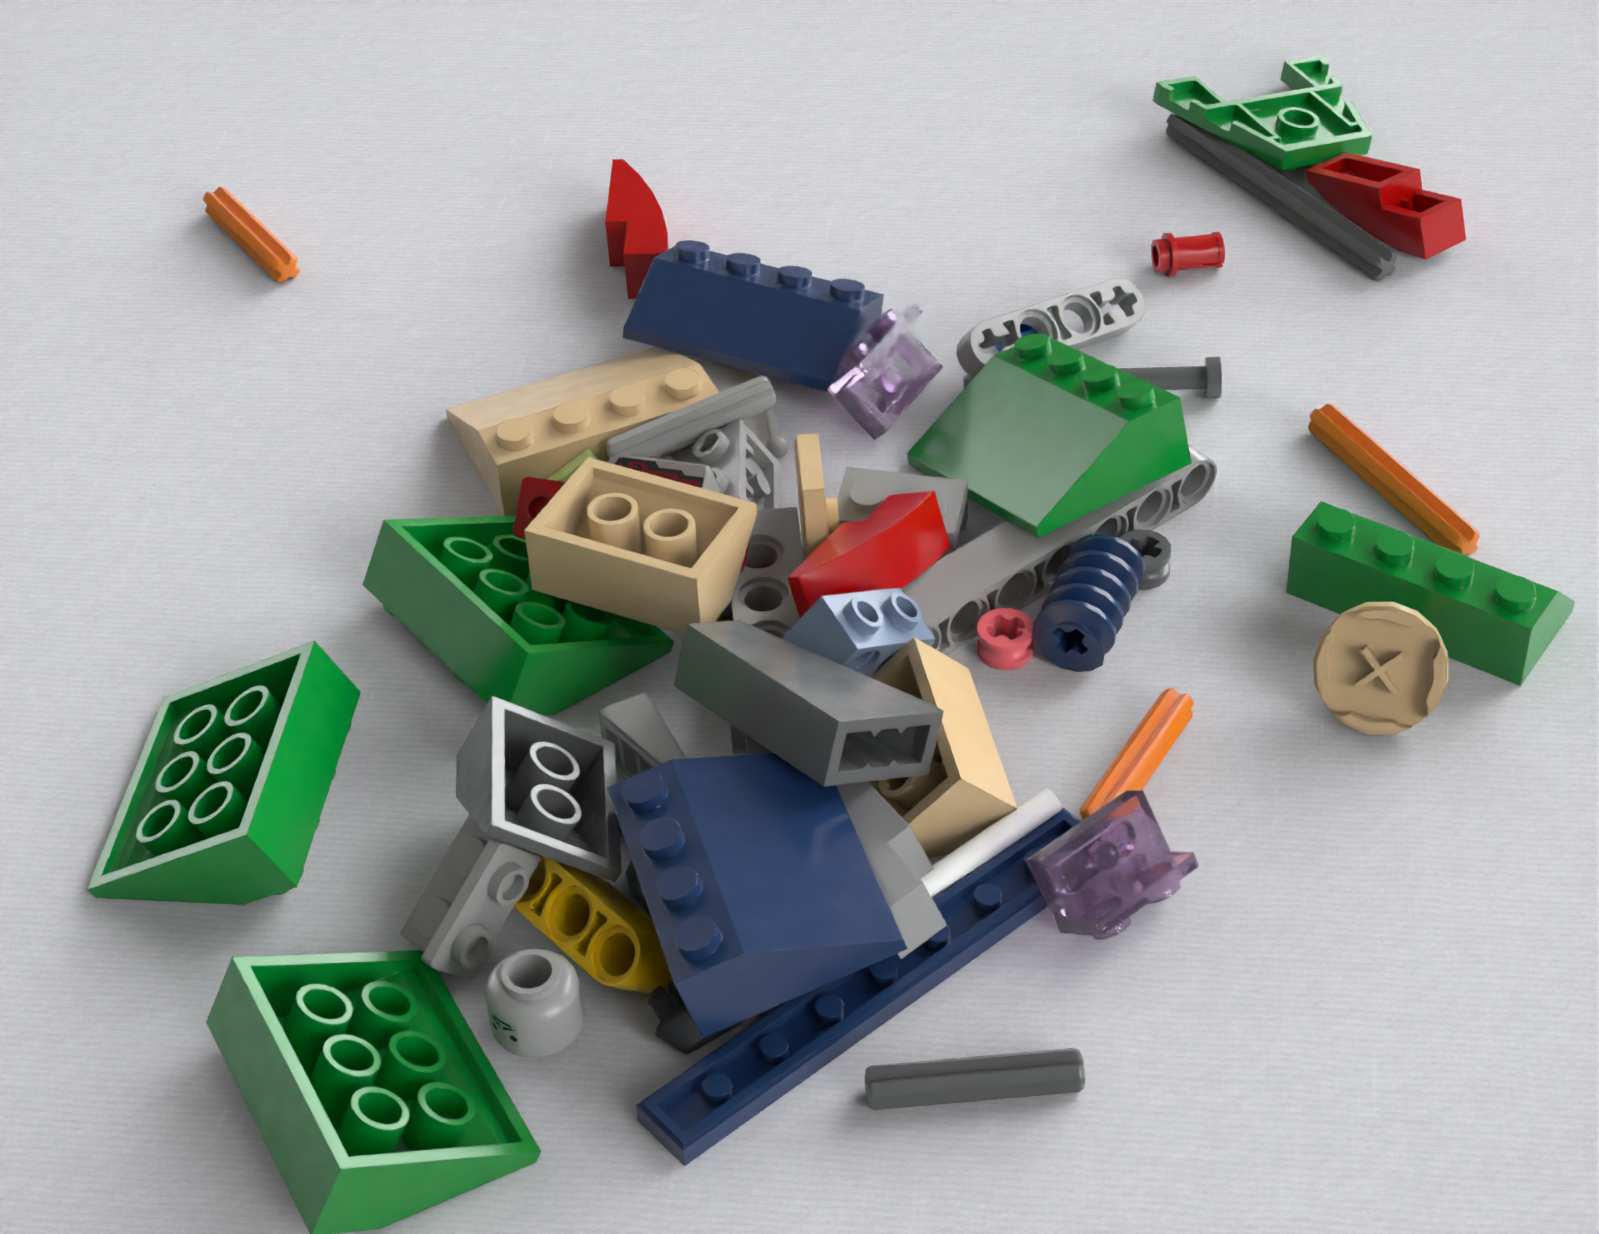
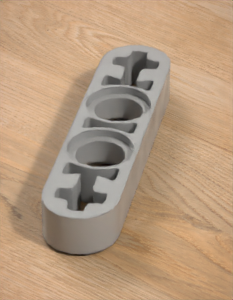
(1049, 320)

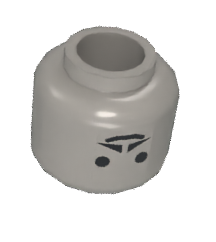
(534, 1003)

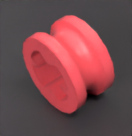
(1005, 638)

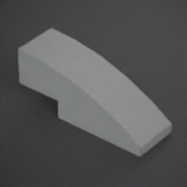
(896, 862)

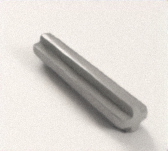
(695, 420)

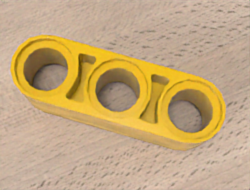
(595, 927)

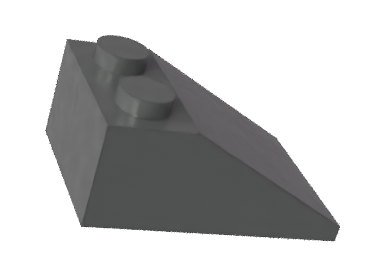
(541, 787)

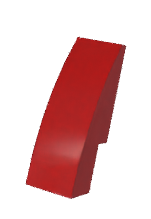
(1390, 203)
(633, 225)
(876, 553)

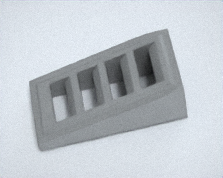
(638, 734)

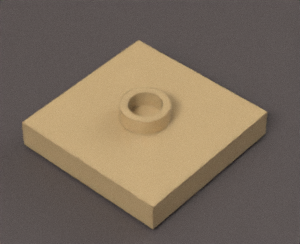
(817, 513)

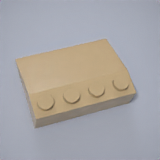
(556, 419)

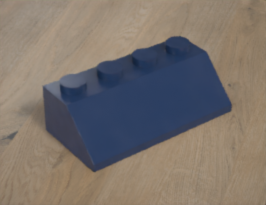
(751, 314)

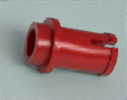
(1187, 252)

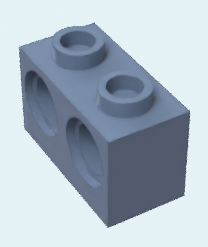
(860, 628)

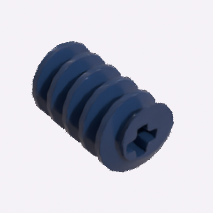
(1088, 602)

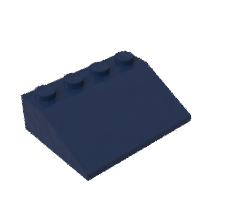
(751, 882)

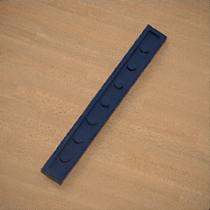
(822, 1024)

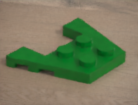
(1280, 127)

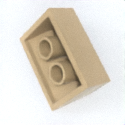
(640, 546)
(966, 776)

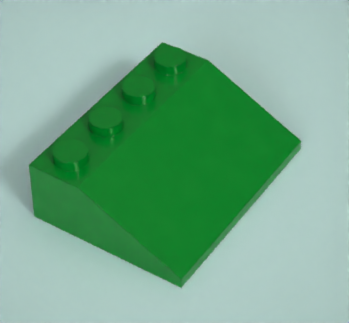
(1053, 435)
(473, 605)
(231, 784)
(365, 1085)

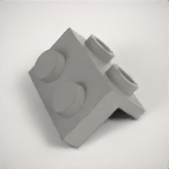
(867, 489)

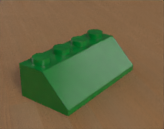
(1479, 610)

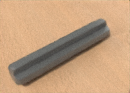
(974, 1079)

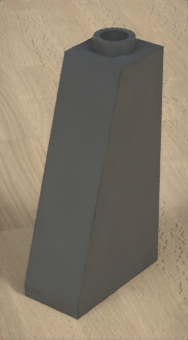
(807, 707)

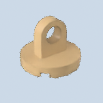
(1381, 668)

